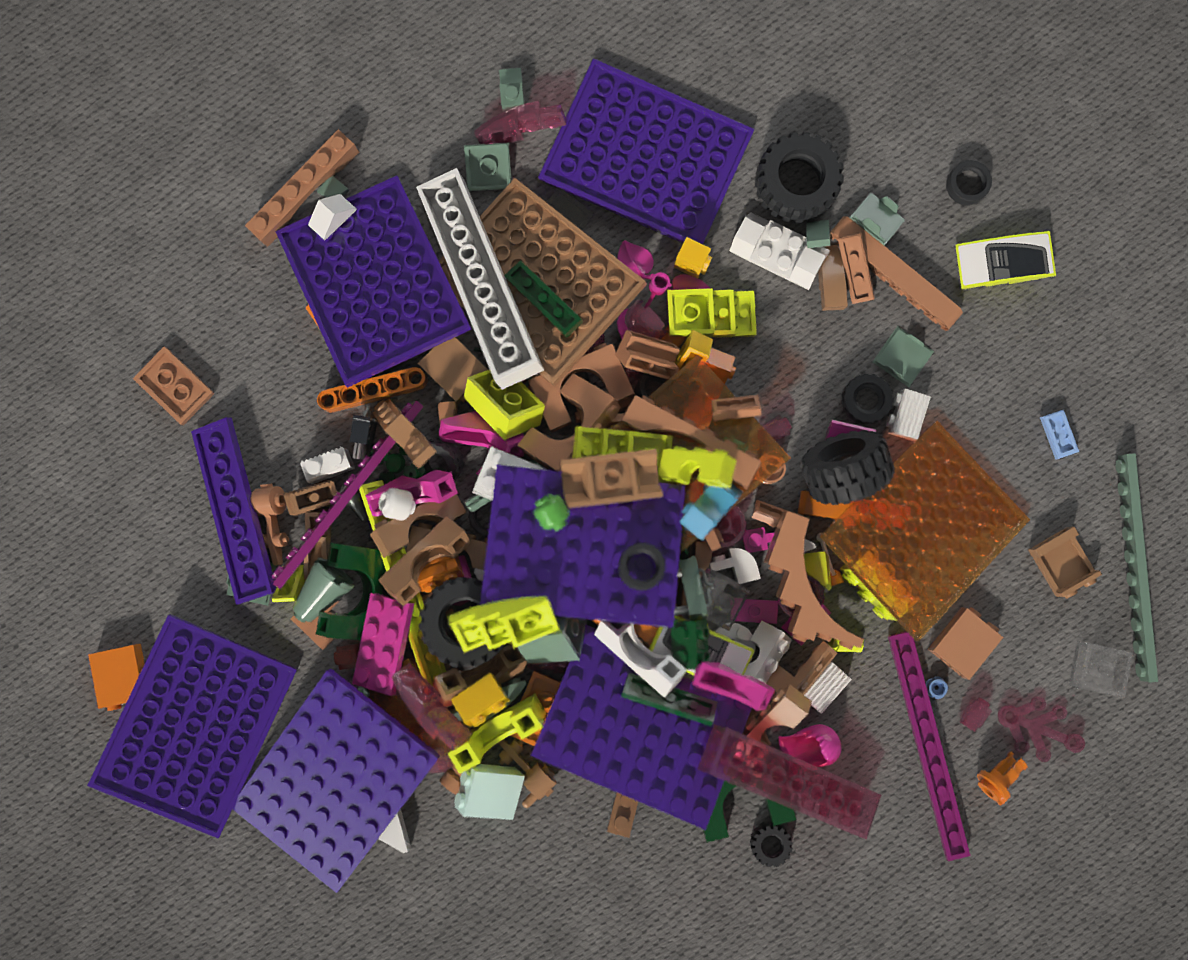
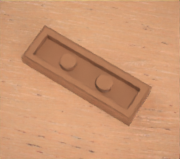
(856, 268)

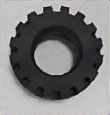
(777, 857)

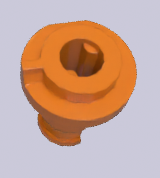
(995, 784)

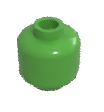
(551, 512)

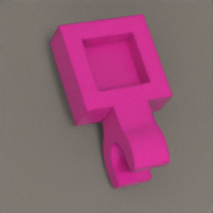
(756, 540)

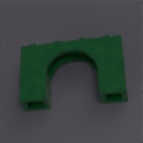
(370, 568)
(717, 826)

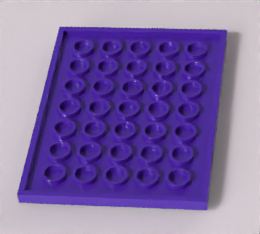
(646, 153)
(374, 284)
(581, 560)
(192, 726)
(631, 744)
(334, 780)

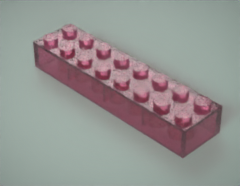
(789, 781)

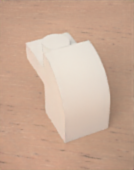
(742, 564)

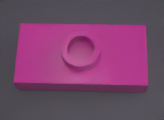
(758, 610)

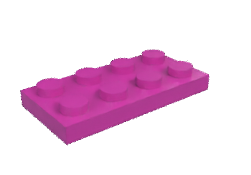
(382, 643)

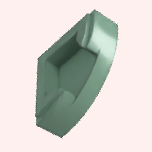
(332, 187)

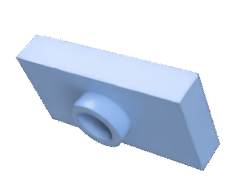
(1059, 434)

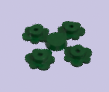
(395, 464)

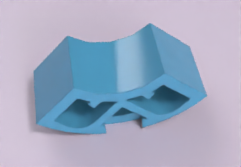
(709, 509)

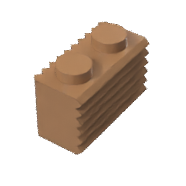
(310, 497)

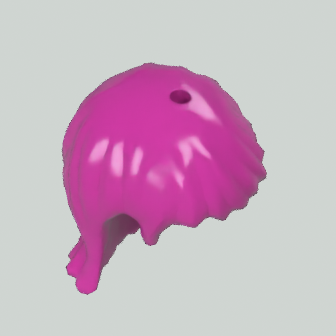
(813, 744)

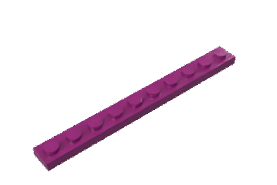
(339, 501)
(929, 746)

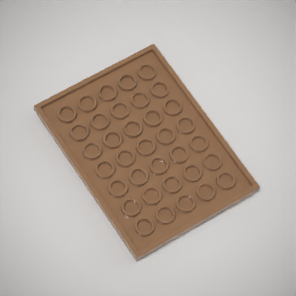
(567, 262)

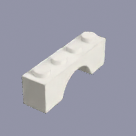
(658, 670)

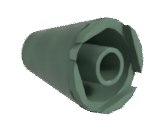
(321, 590)

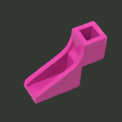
(474, 430)
(432, 487)
(727, 682)

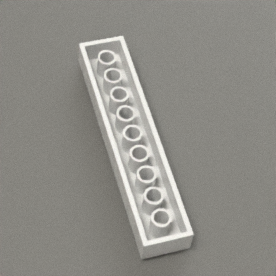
(479, 279)

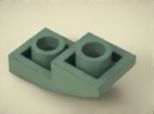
(818, 233)

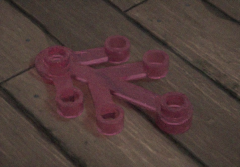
(1036, 727)

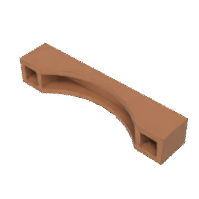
(278, 211)
(648, 418)

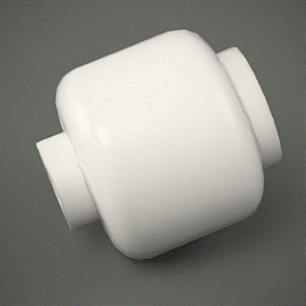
(397, 504)

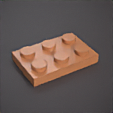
(173, 386)

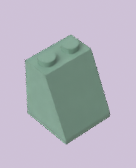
(559, 645)

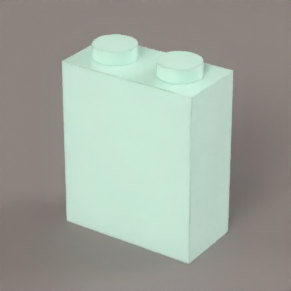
(489, 791)

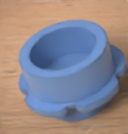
(942, 687)

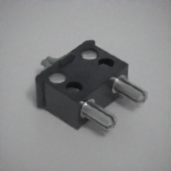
(362, 432)

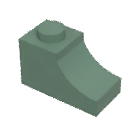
(511, 88)

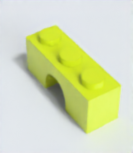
(679, 464)

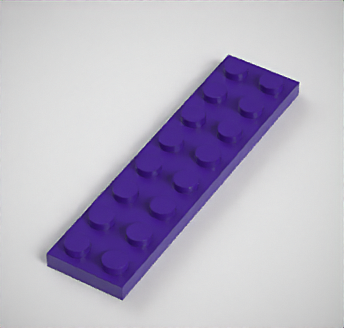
(232, 510)

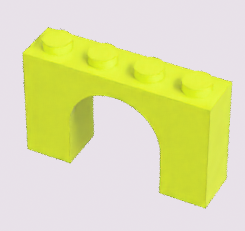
(522, 717)

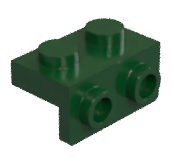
(690, 643)

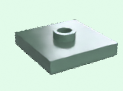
(487, 166)

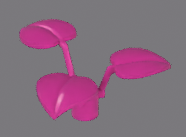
(641, 263)

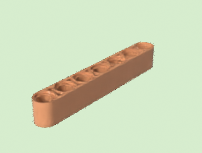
(902, 277)

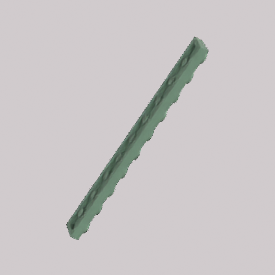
(1137, 576)

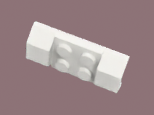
(778, 250)

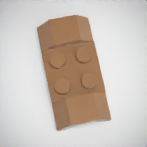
(610, 478)

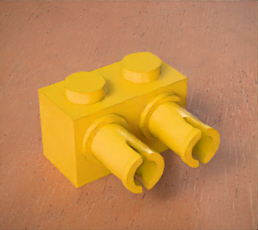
(480, 700)

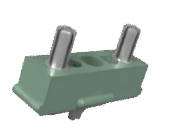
(693, 590)

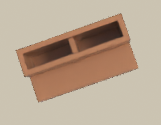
(648, 355)

